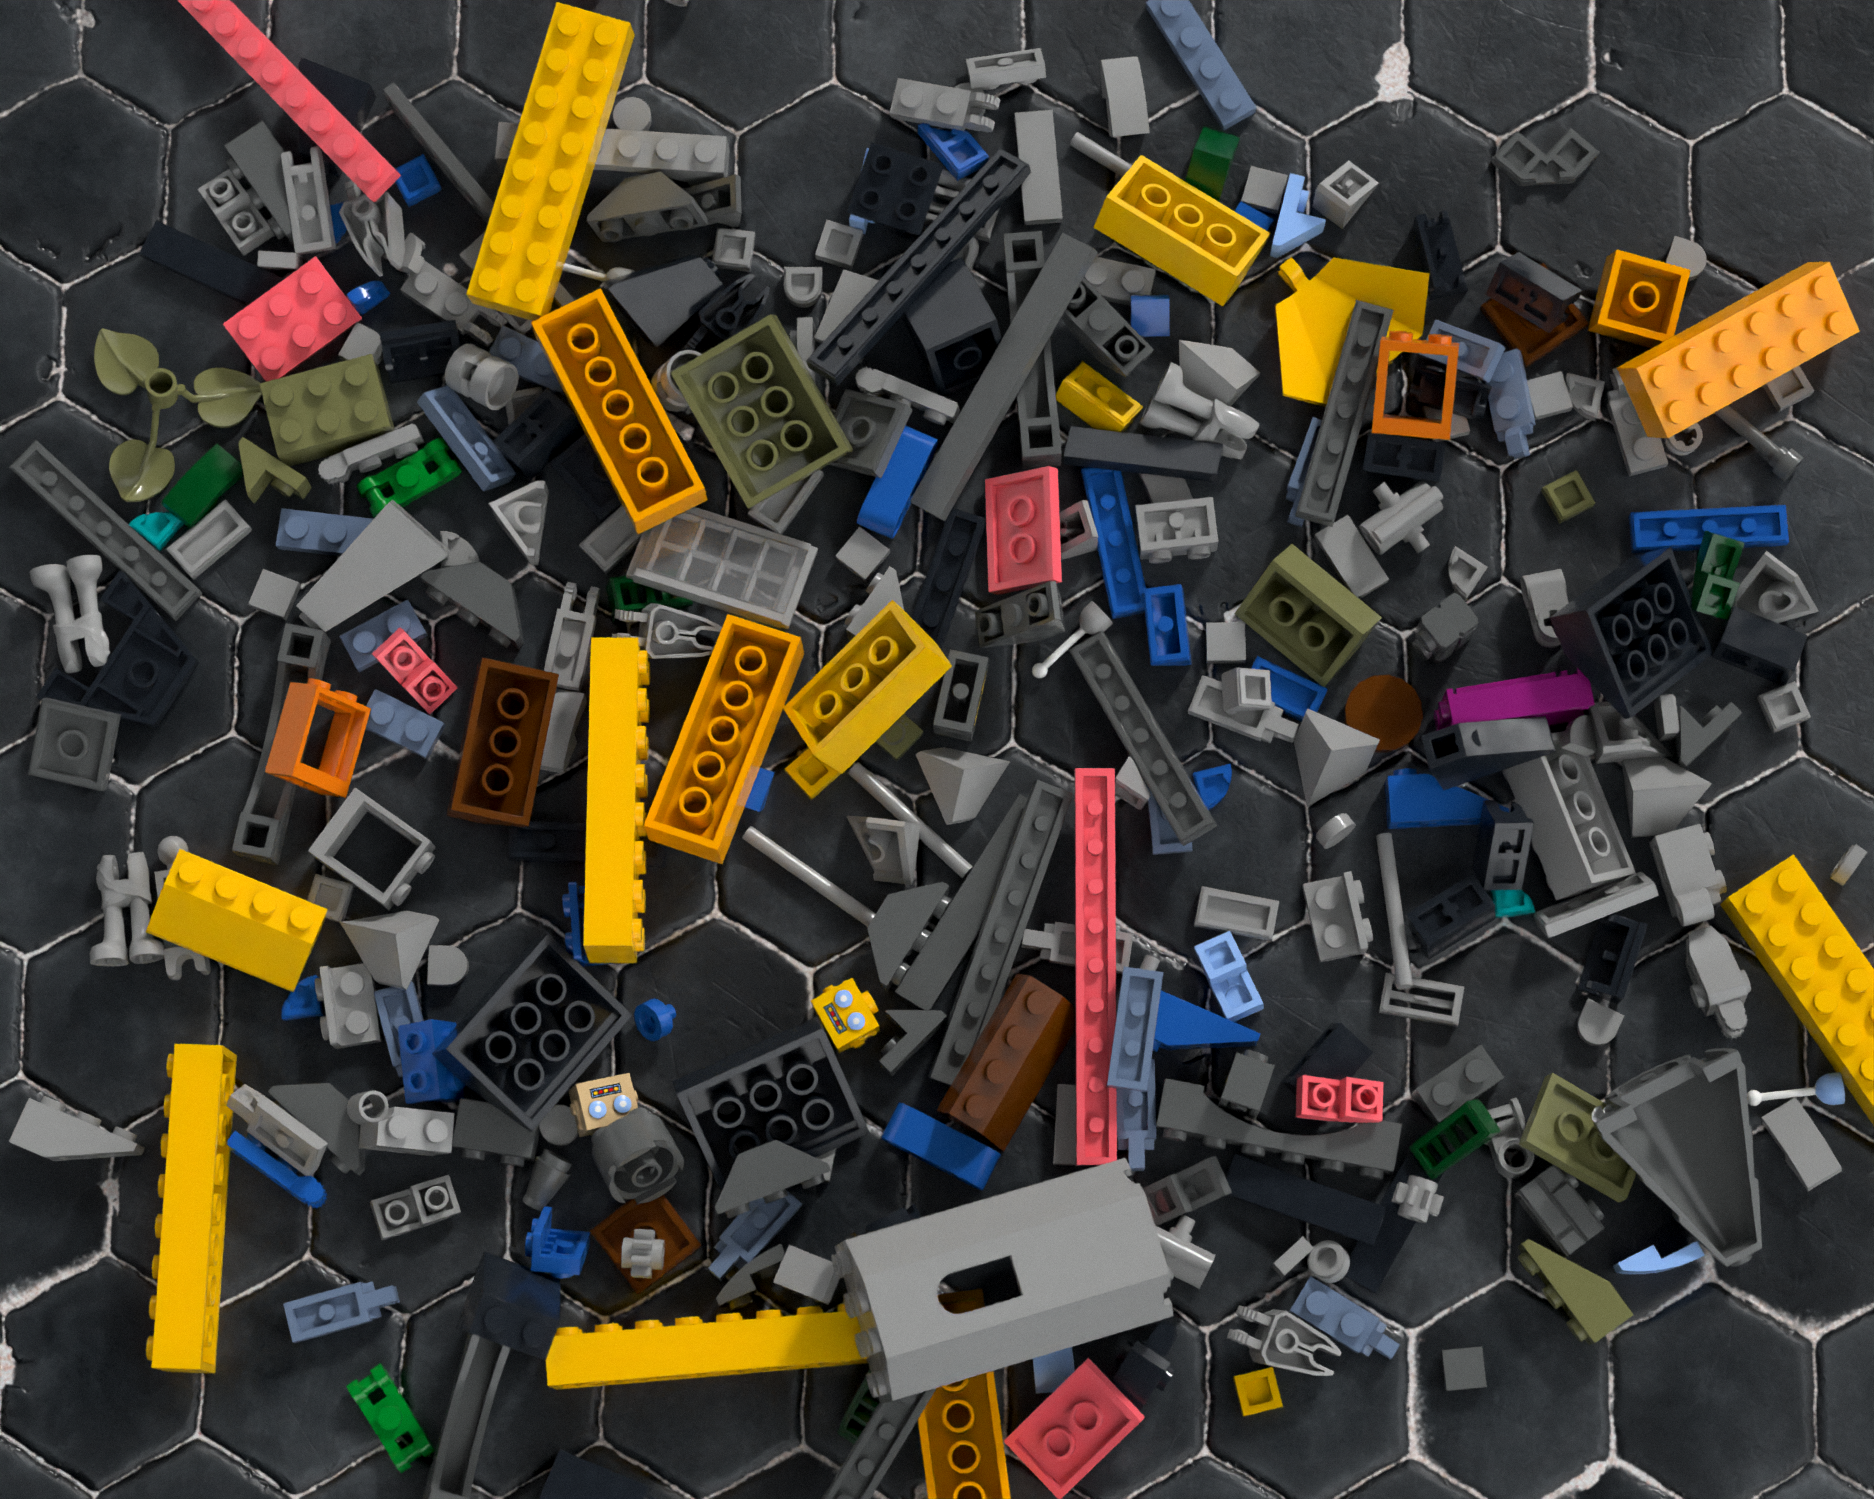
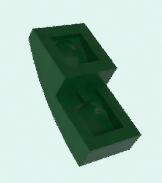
(202, 485)
(1714, 570)

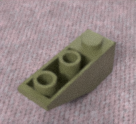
(1584, 1296)

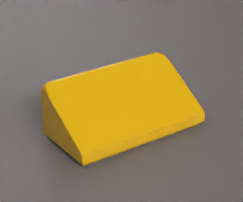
(1097, 400)

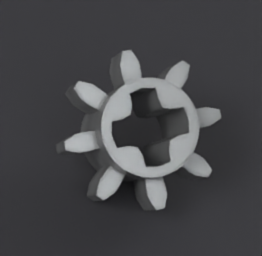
(1417, 1199)
(643, 1253)

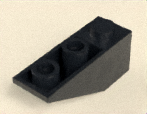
(1485, 747)

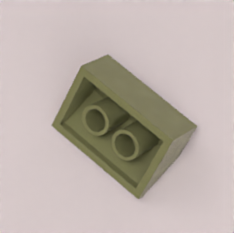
(1307, 615)

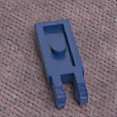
(279, 1171)

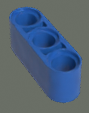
(891, 495)
(940, 1146)

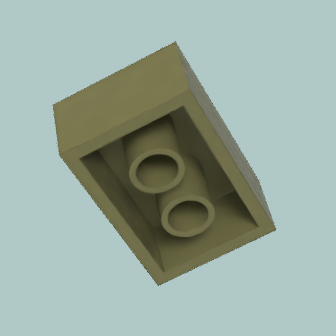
(326, 409)

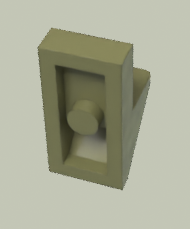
(262, 467)

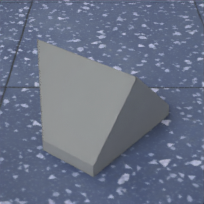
(1215, 372)
(523, 517)
(1774, 592)
(1620, 737)
(1330, 754)
(960, 780)
(1659, 794)
(888, 846)
(392, 944)

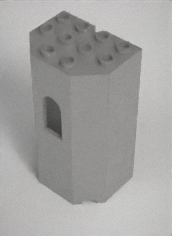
(1078, 1254)

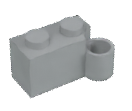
(1688, 873)
(401, 1128)

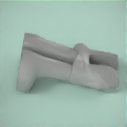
(1216, 414)
(56, 581)
(115, 896)

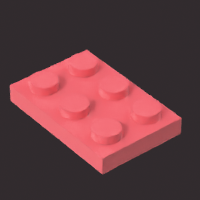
(292, 321)
(1023, 530)
(1074, 1429)

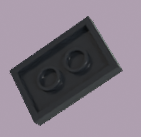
(587, 478)

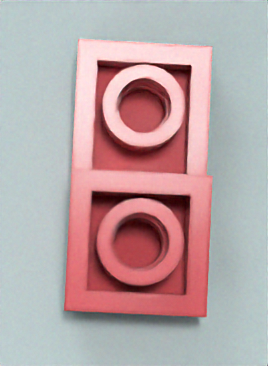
(414, 670)
(1339, 1100)

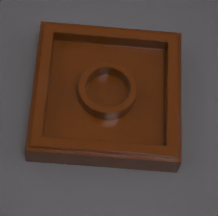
(1526, 336)
(655, 1216)

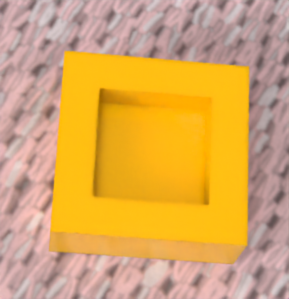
(811, 773)
(1257, 1391)

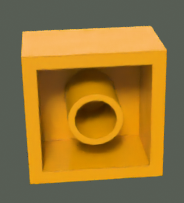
(1638, 299)

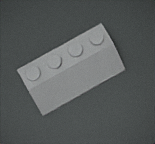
(1571, 822)

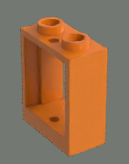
(1415, 426)
(341, 745)

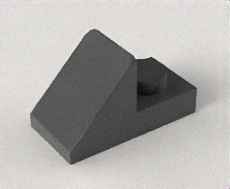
(719, 200)
(1694, 738)
(918, 1029)

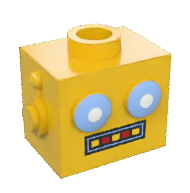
(846, 1015)

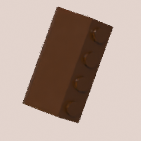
(502, 744)
(1010, 1061)

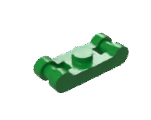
(410, 478)
(391, 1418)

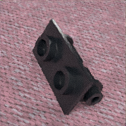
(1429, 388)

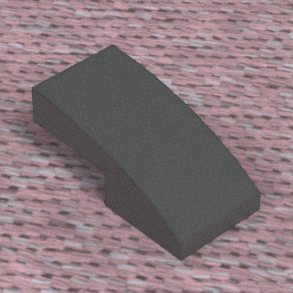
(1186, 1191)

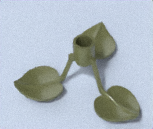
(131, 360)

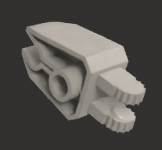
(374, 227)
(661, 630)
(1717, 981)
(1284, 1341)

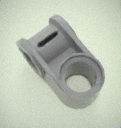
(1543, 597)
(1509, 1138)

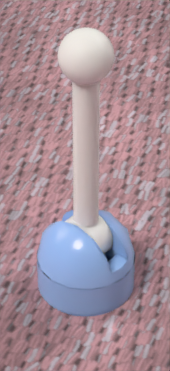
(1828, 1089)

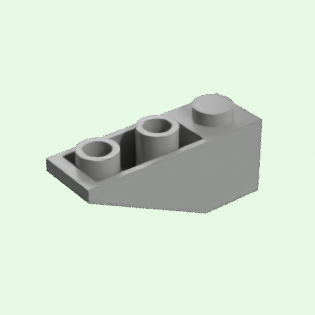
(61, 1137)

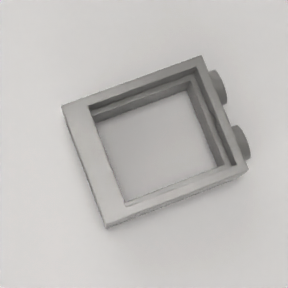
(342, 826)

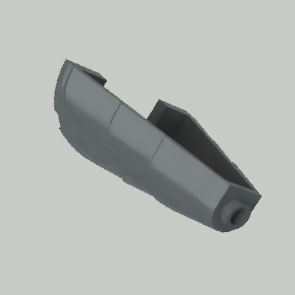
(1692, 1147)

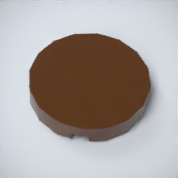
(1385, 710)

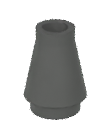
(546, 1179)

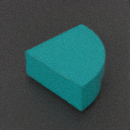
(157, 527)
(1511, 903)

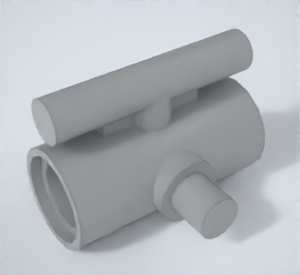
(1401, 517)
(1182, 1257)

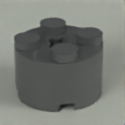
(637, 1157)

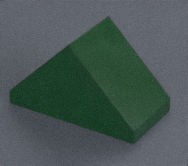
(1212, 162)

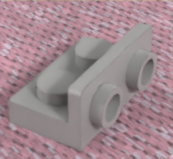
(1177, 529)
(1337, 917)
(349, 1006)

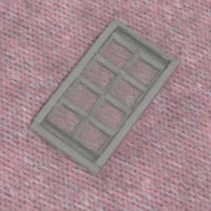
(725, 565)

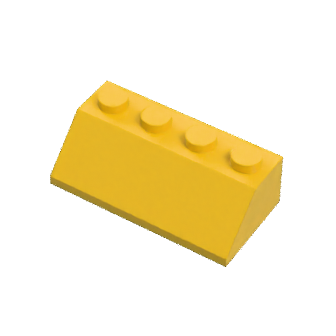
(1181, 230)
(866, 687)
(236, 920)

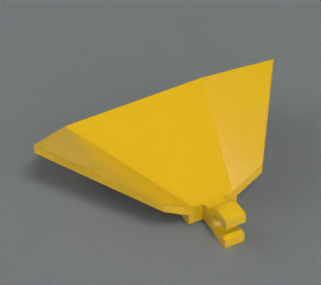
(1318, 315)

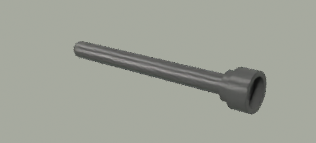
(1781, 459)

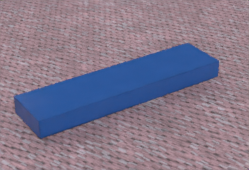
(1685, 528)
(1116, 541)

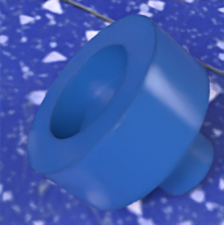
(654, 1019)

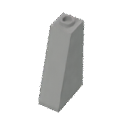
(377, 562)

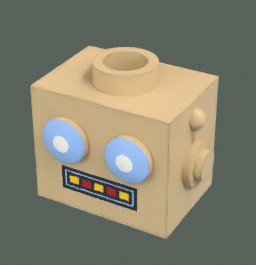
(601, 1102)

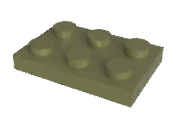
(1566, 1136)

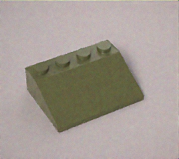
(761, 411)

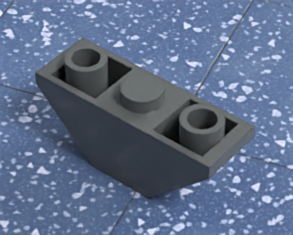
(644, 208)
(1104, 331)
(480, 598)
(1022, 617)
(902, 928)
(325, 1113)
(767, 1174)

